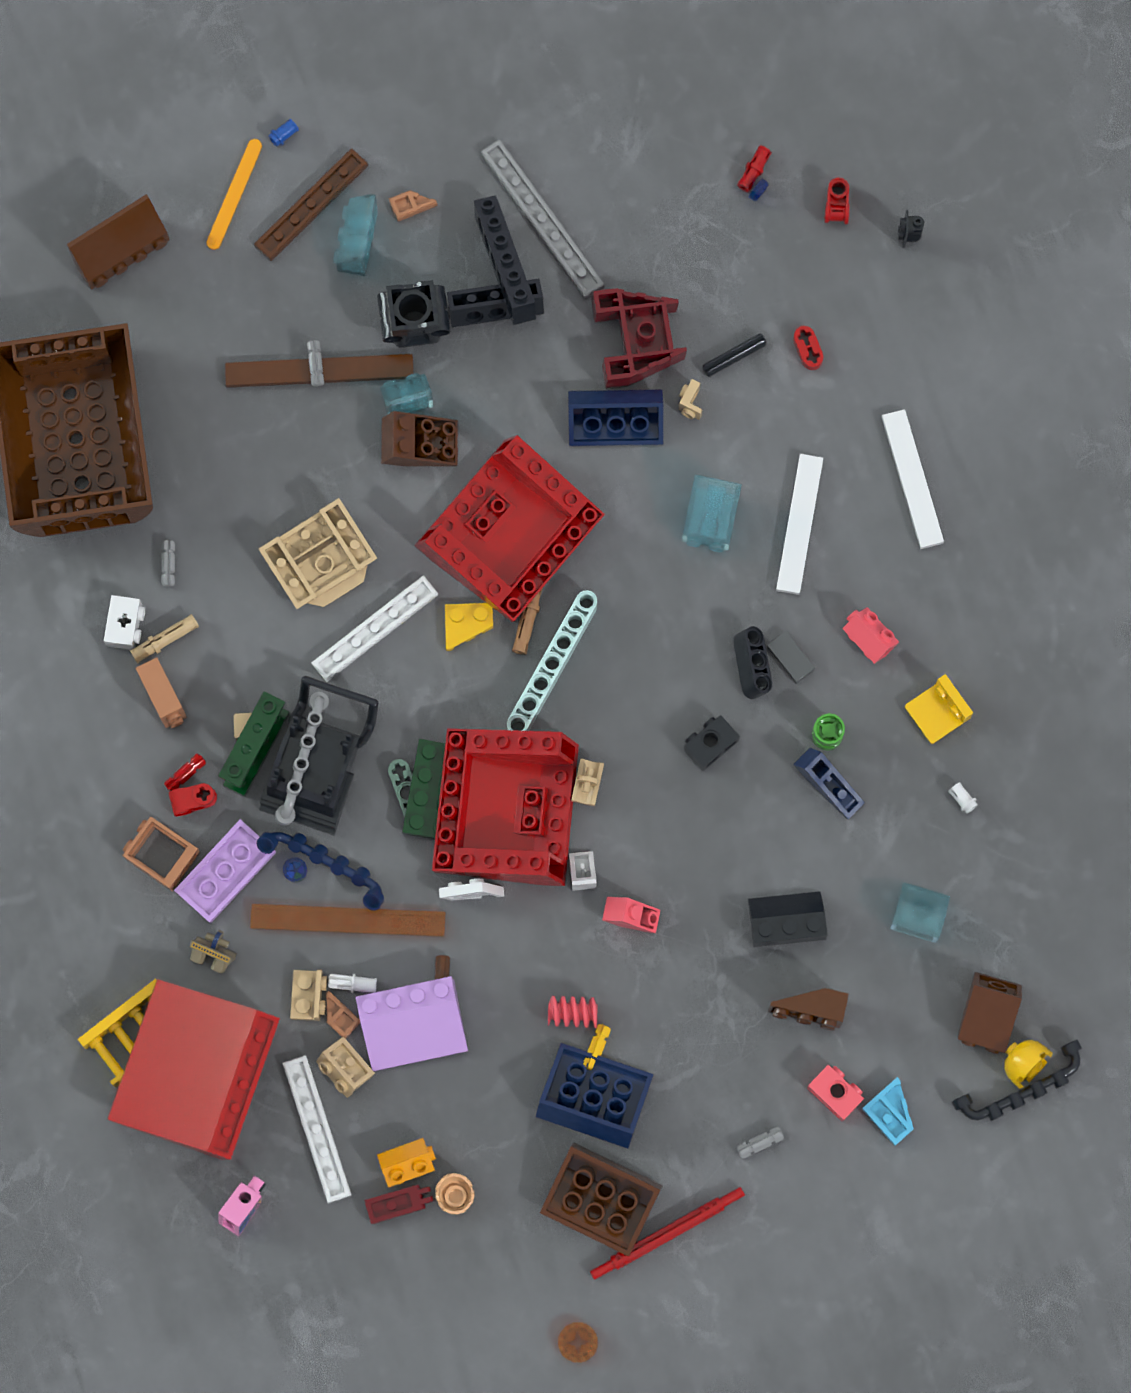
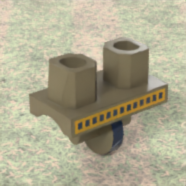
(203, 947)

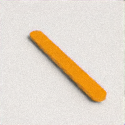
(234, 194)

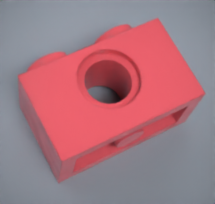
(842, 1106)

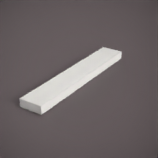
(912, 479)
(799, 524)
(374, 628)
(317, 1129)

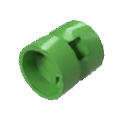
(828, 731)

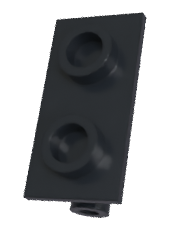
(910, 228)

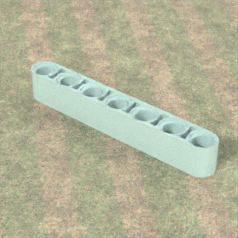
(555, 653)

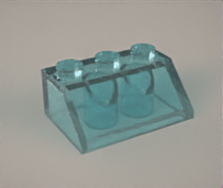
(356, 235)

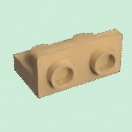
(307, 995)
(344, 1067)

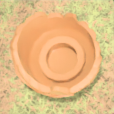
(454, 1193)

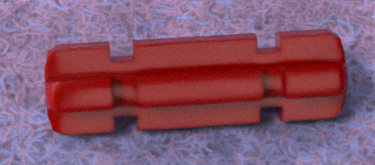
(185, 772)

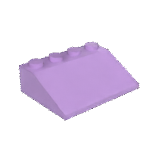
(412, 1023)

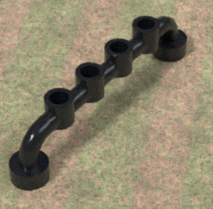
(1017, 1098)

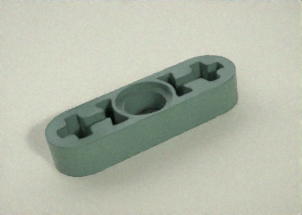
(395, 778)

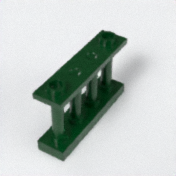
(254, 744)

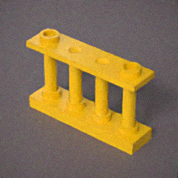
(113, 1024)

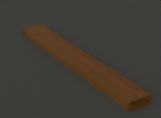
(348, 920)

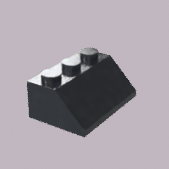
(787, 919)

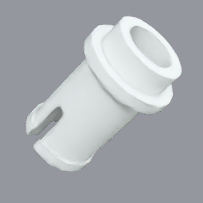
(963, 798)

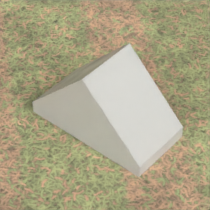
(582, 871)

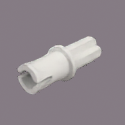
(352, 983)

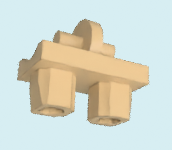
(587, 782)

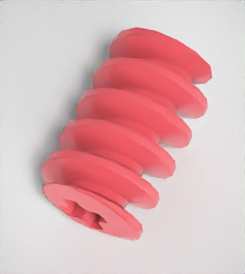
(572, 1011)

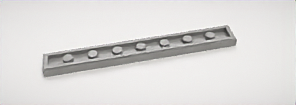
(542, 219)

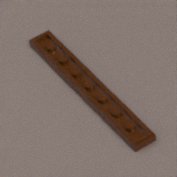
(334, 370)

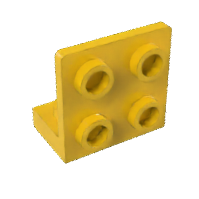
(939, 710)

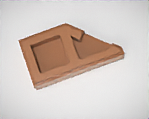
(410, 204)
(340, 1017)

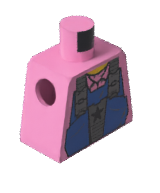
(236, 1214)

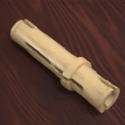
(164, 638)

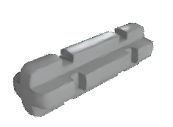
(315, 363)
(168, 563)
(760, 1142)

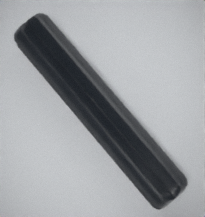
(734, 355)

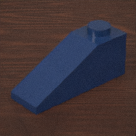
(829, 782)

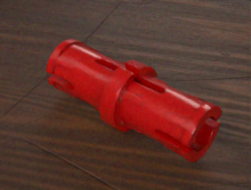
(754, 168)

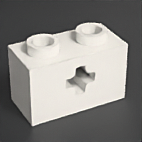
(120, 610)

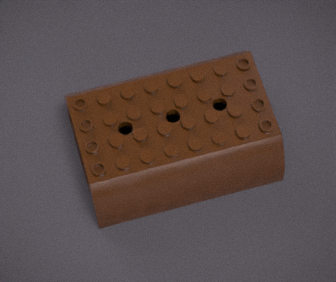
(37, 426)

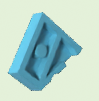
(890, 1112)

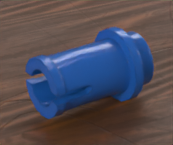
(279, 135)

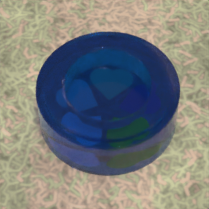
(759, 189)
(295, 869)

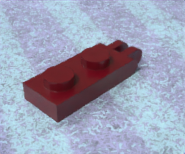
(397, 1203)

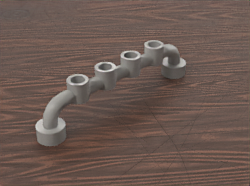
(318, 703)

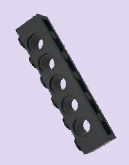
(504, 260)

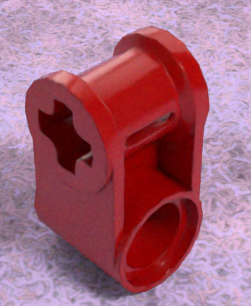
(837, 205)
(188, 799)

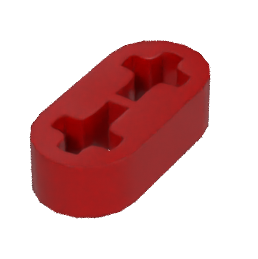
(813, 345)

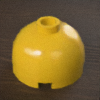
(1025, 1061)

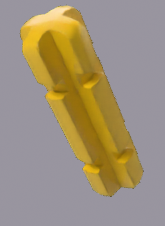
(597, 1044)

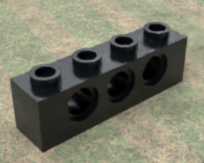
(485, 304)

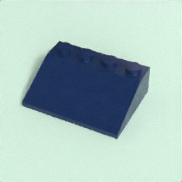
(596, 1101)

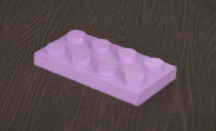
(223, 872)

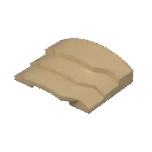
(320, 557)

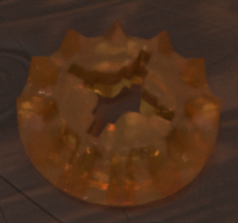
(586, 1333)

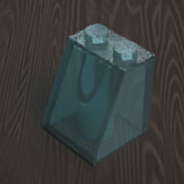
(711, 513)

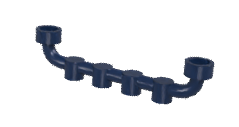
(372, 899)

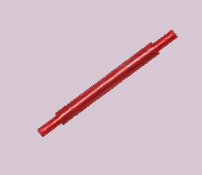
(668, 1232)

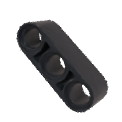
(753, 673)

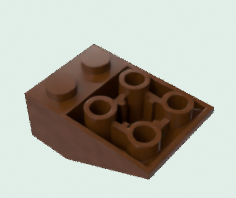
(419, 440)
(818, 1006)

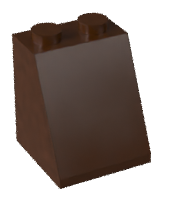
(990, 1013)

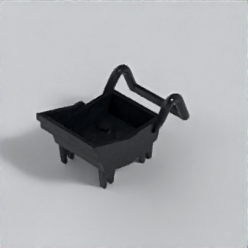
(330, 762)

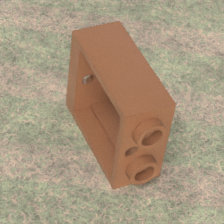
(161, 693)
(181, 866)

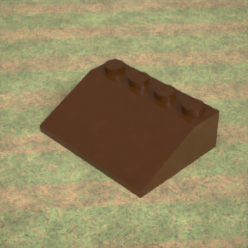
(118, 242)
(601, 1199)

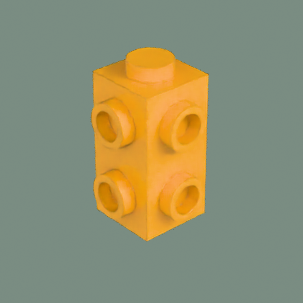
(406, 1162)

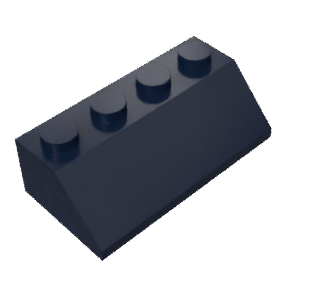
(615, 417)

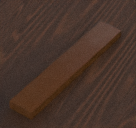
(311, 204)

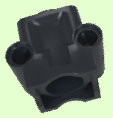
(410, 298)

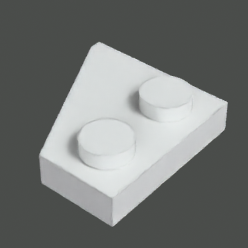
(473, 890)

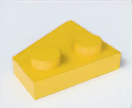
(466, 621)

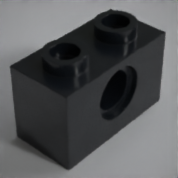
(705, 755)

